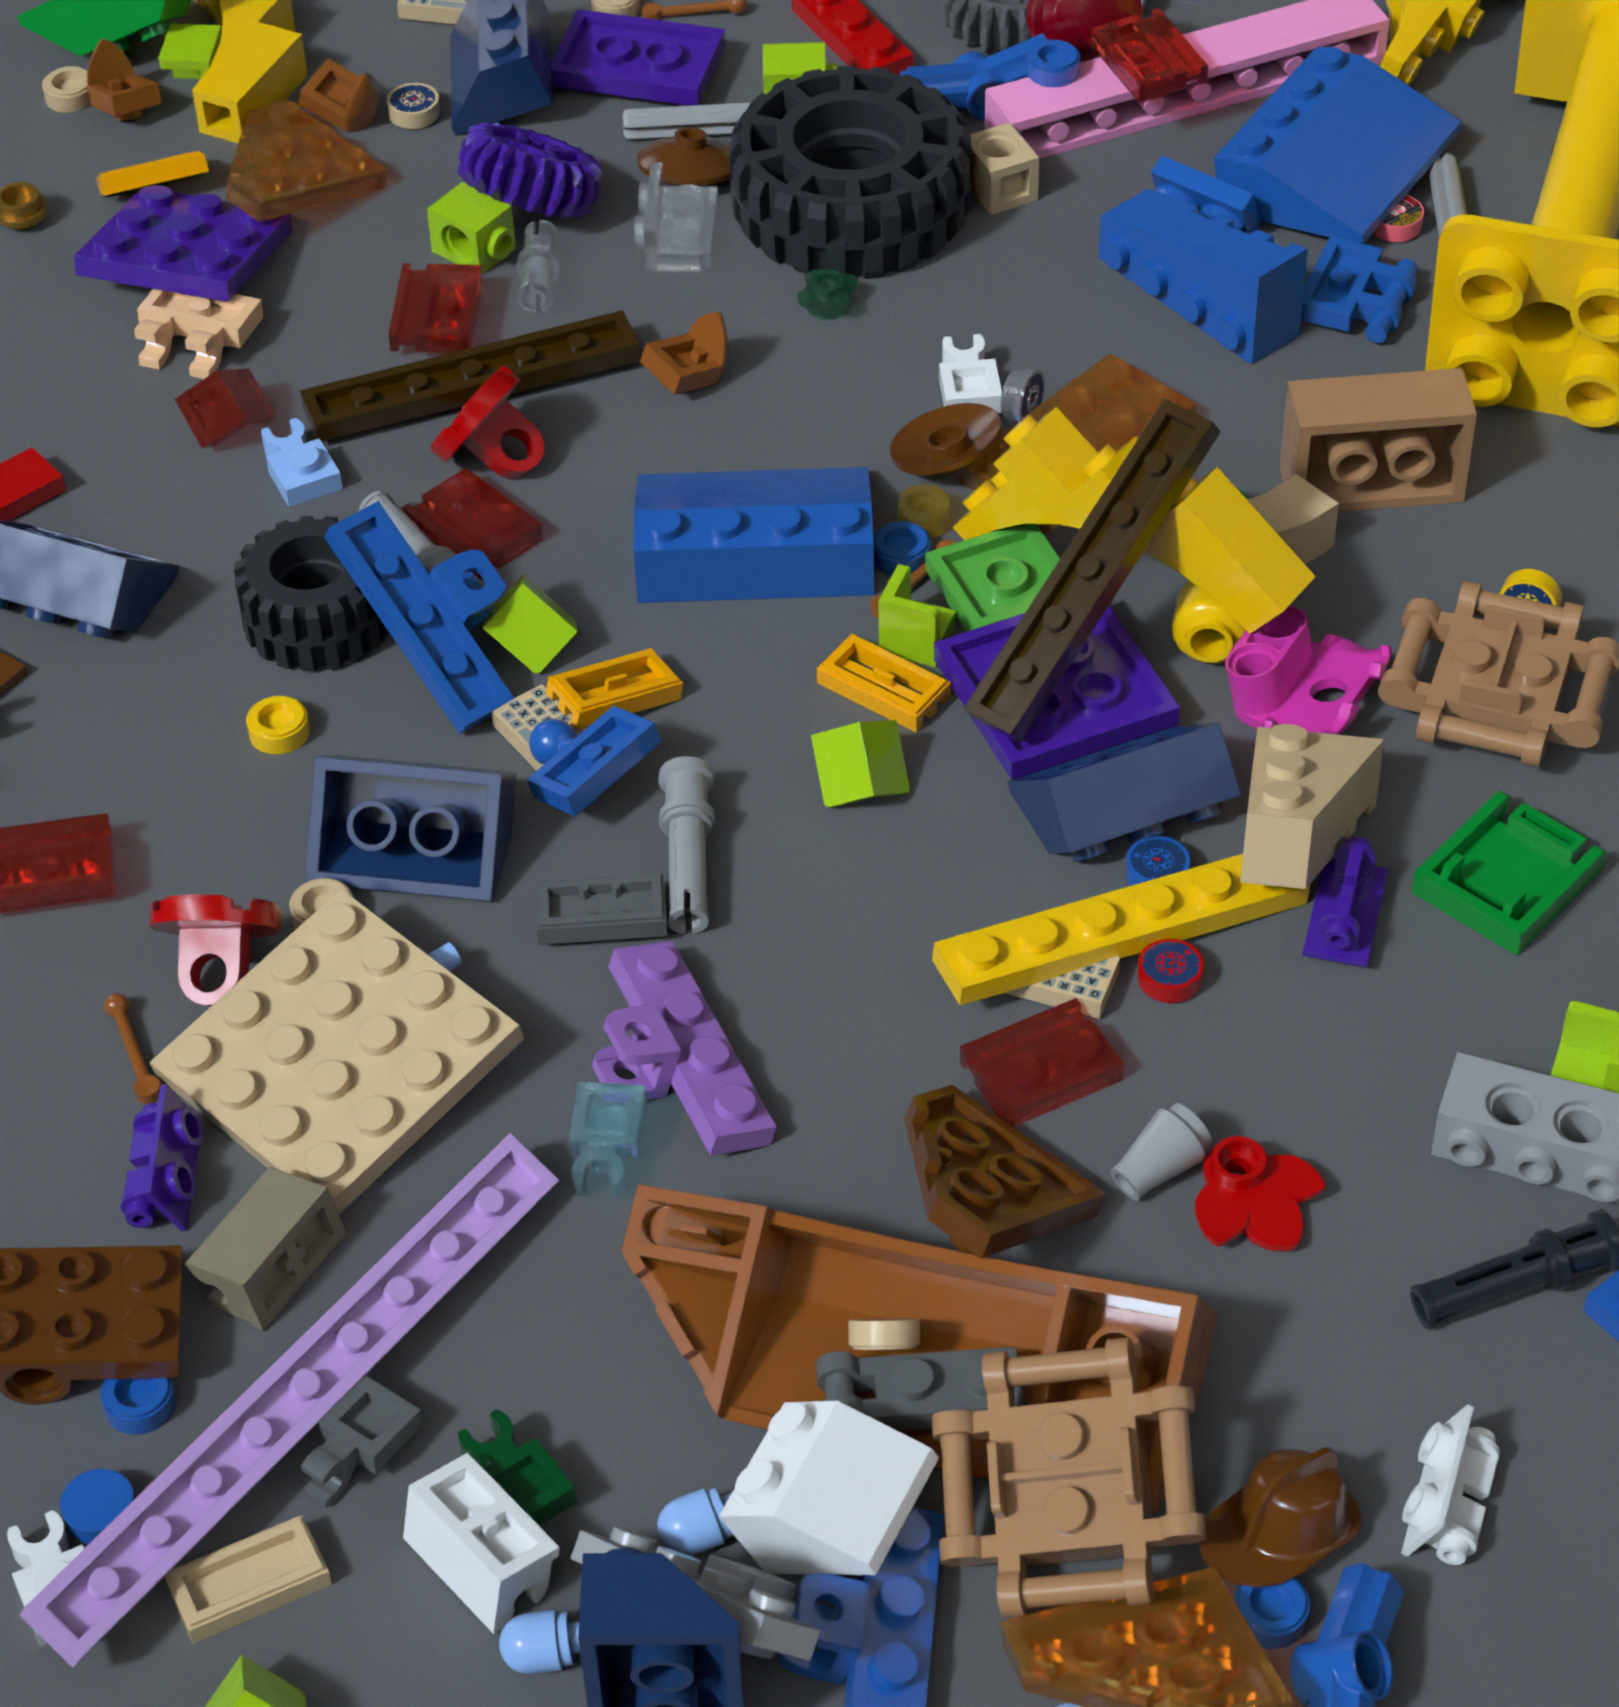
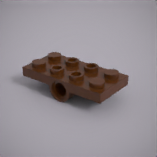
(87, 1317)

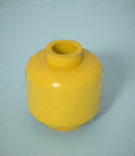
(1203, 626)

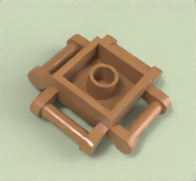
(1501, 674)
(1068, 1479)

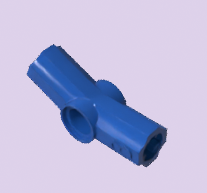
(974, 72)
(1351, 1656)

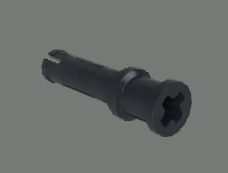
(1547, 1261)

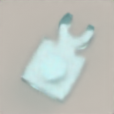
(603, 1127)

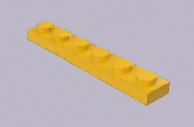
(1105, 927)

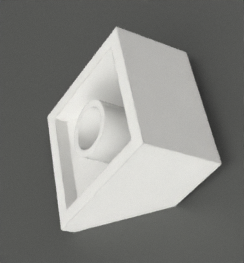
(826, 1491)

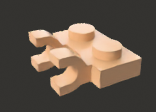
(204, 322)

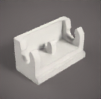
(478, 1540)

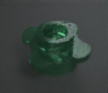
(827, 293)

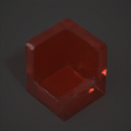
(223, 405)

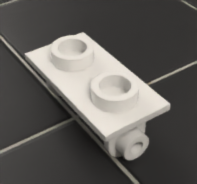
(1454, 1463)

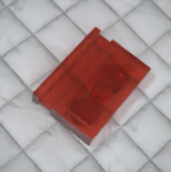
(1148, 55)
(436, 308)
(475, 516)
(56, 863)
(1041, 1063)

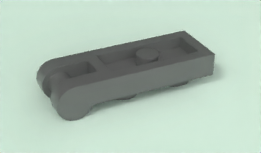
(908, 1385)

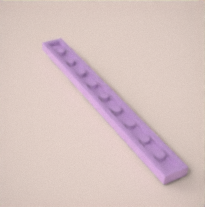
(285, 1403)

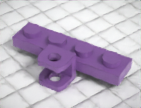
(680, 1045)

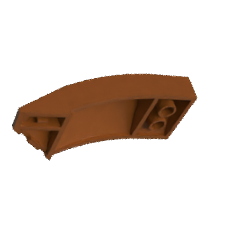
(771, 1292)

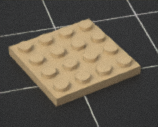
(337, 1050)

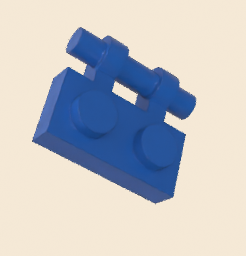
(1341, 284)

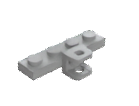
(745, 1592)

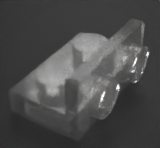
(676, 224)

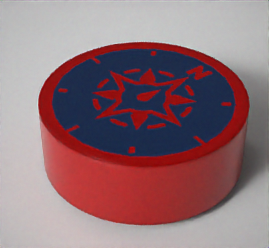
(1170, 970)

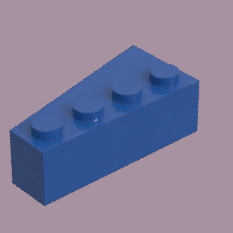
(1208, 272)

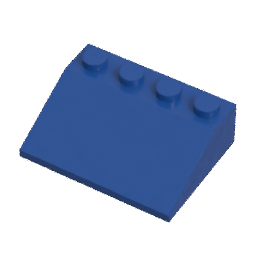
(1336, 146)
(753, 535)

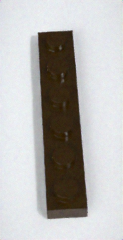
(453, 378)
(1092, 570)

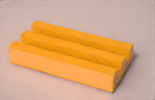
(151, 172)
(627, 682)
(877, 687)

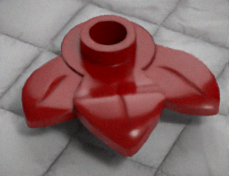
(1259, 1201)

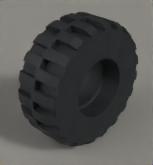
(850, 171)

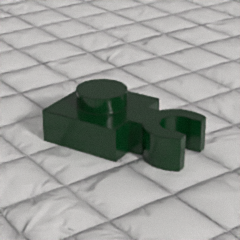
(522, 1472)

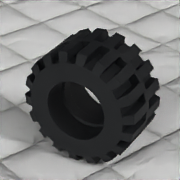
(301, 598)

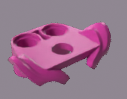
(1281, 670)

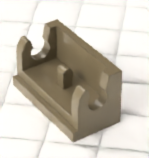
(267, 1247)

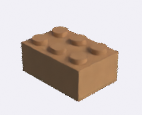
(1381, 437)

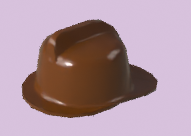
(1281, 1520)

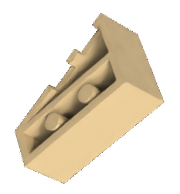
(1303, 801)

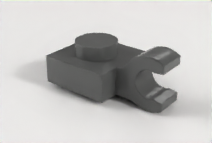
(360, 1429)

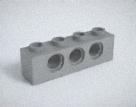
(1530, 1127)

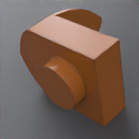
(116, 87)
(341, 97)
(690, 358)

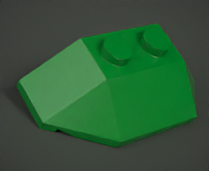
(83, 23)

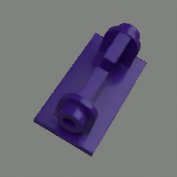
(1347, 906)
(167, 1140)

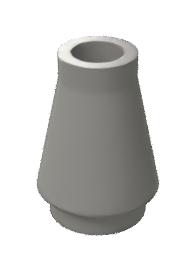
(1163, 1150)

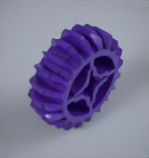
(529, 170)

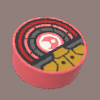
(1403, 222)

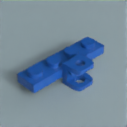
(427, 611)
(879, 1622)

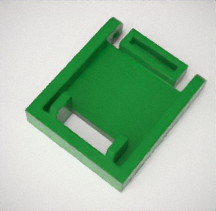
(1518, 867)

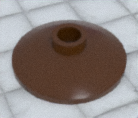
(688, 158)
(946, 439)

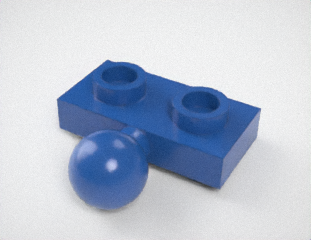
(587, 763)

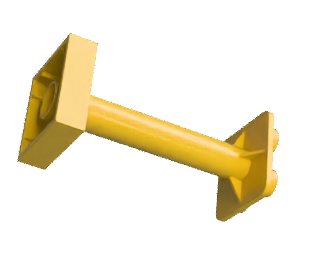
(1539, 302)

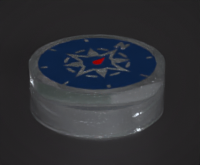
(1022, 393)

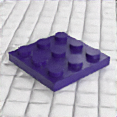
(181, 244)
(1099, 703)

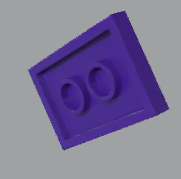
(637, 57)

